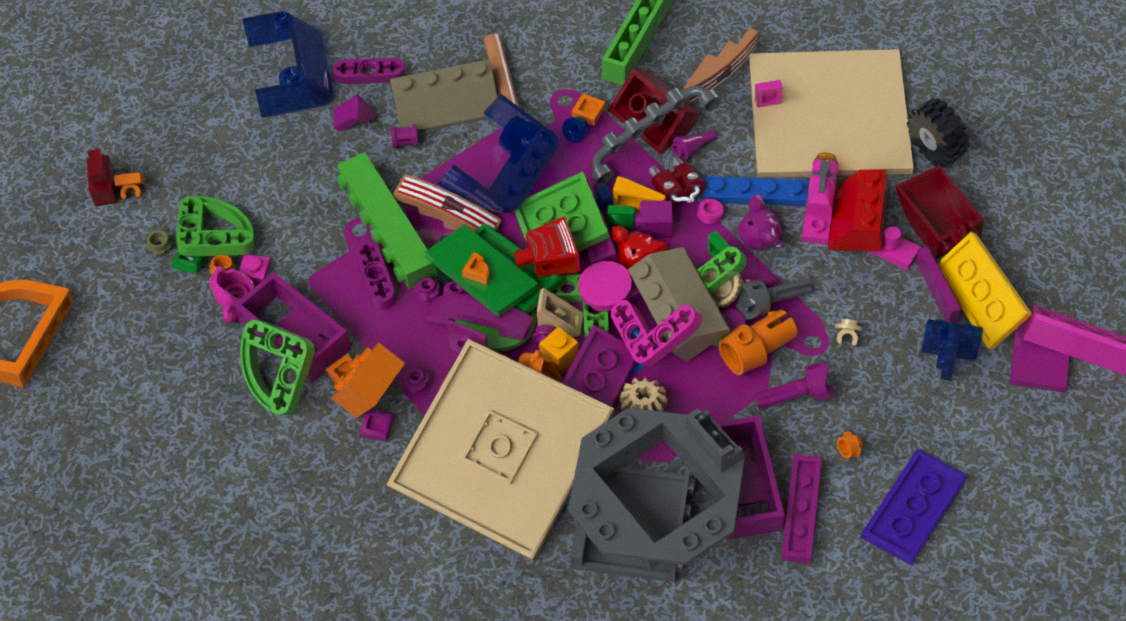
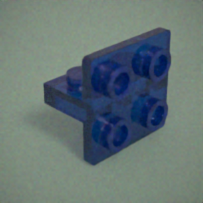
(951, 342)

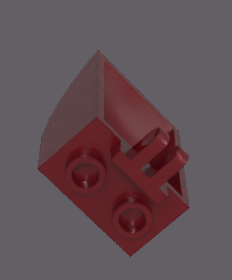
(938, 210)

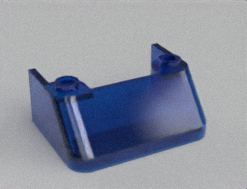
(302, 85)
(529, 149)

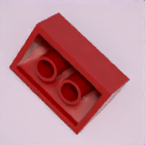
(860, 212)

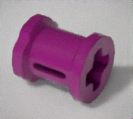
(404, 136)

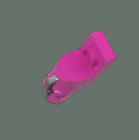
(820, 199)

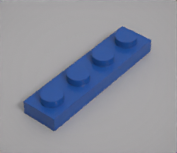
(741, 189)

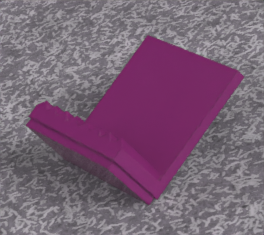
(459, 334)

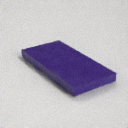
(914, 507)

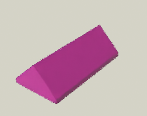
(1076, 339)

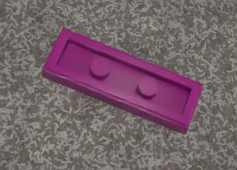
(938, 285)

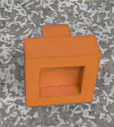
(129, 181)

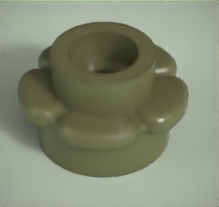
(158, 237)

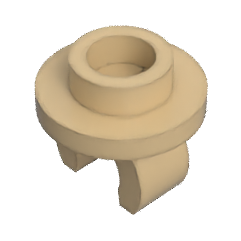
(848, 327)

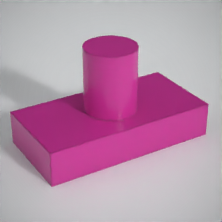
(897, 249)

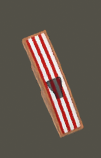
(718, 69)
(443, 205)

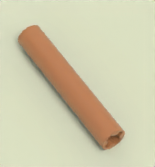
(500, 67)

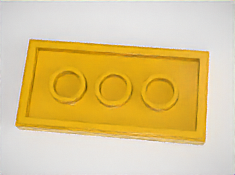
(983, 290)

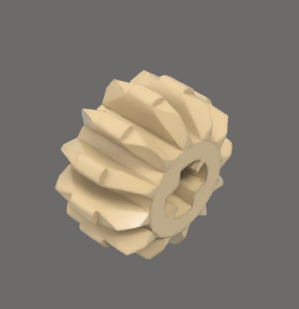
(643, 395)

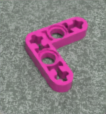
(648, 338)

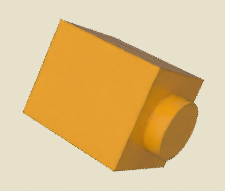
(559, 348)

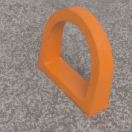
(58, 302)

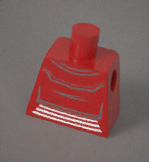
(550, 250)

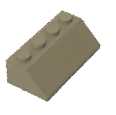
(444, 96)
(670, 281)

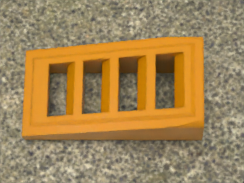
(631, 193)

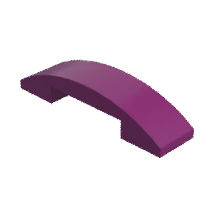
(466, 308)

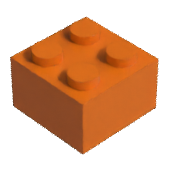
(367, 379)

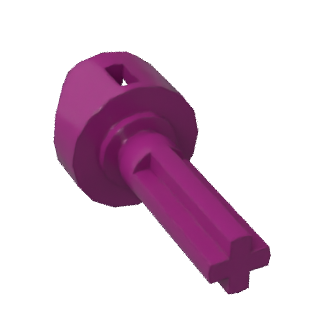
(813, 383)

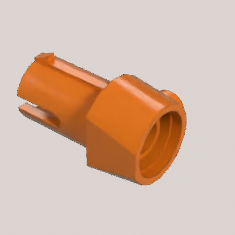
(749, 346)

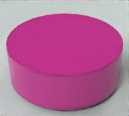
(710, 211)

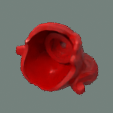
(638, 241)

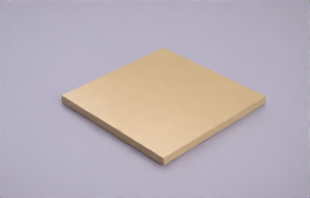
(831, 105)
(499, 448)

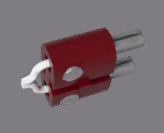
(678, 183)

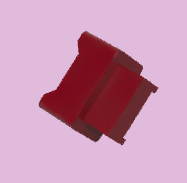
(101, 178)

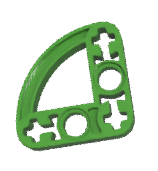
(201, 238)
(291, 360)

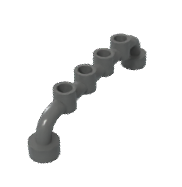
(676, 100)

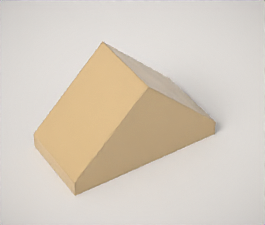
(558, 313)

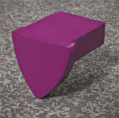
(352, 112)

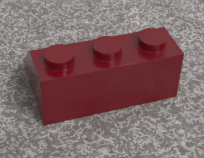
(642, 90)

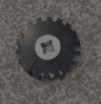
(938, 132)

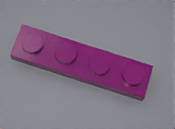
(801, 509)

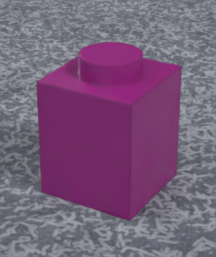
(655, 218)

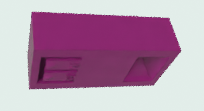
(303, 320)
(757, 480)

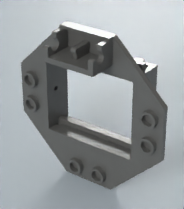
(697, 443)

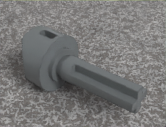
(758, 297)

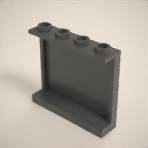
(659, 506)

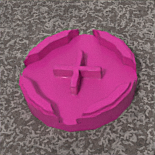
(604, 285)

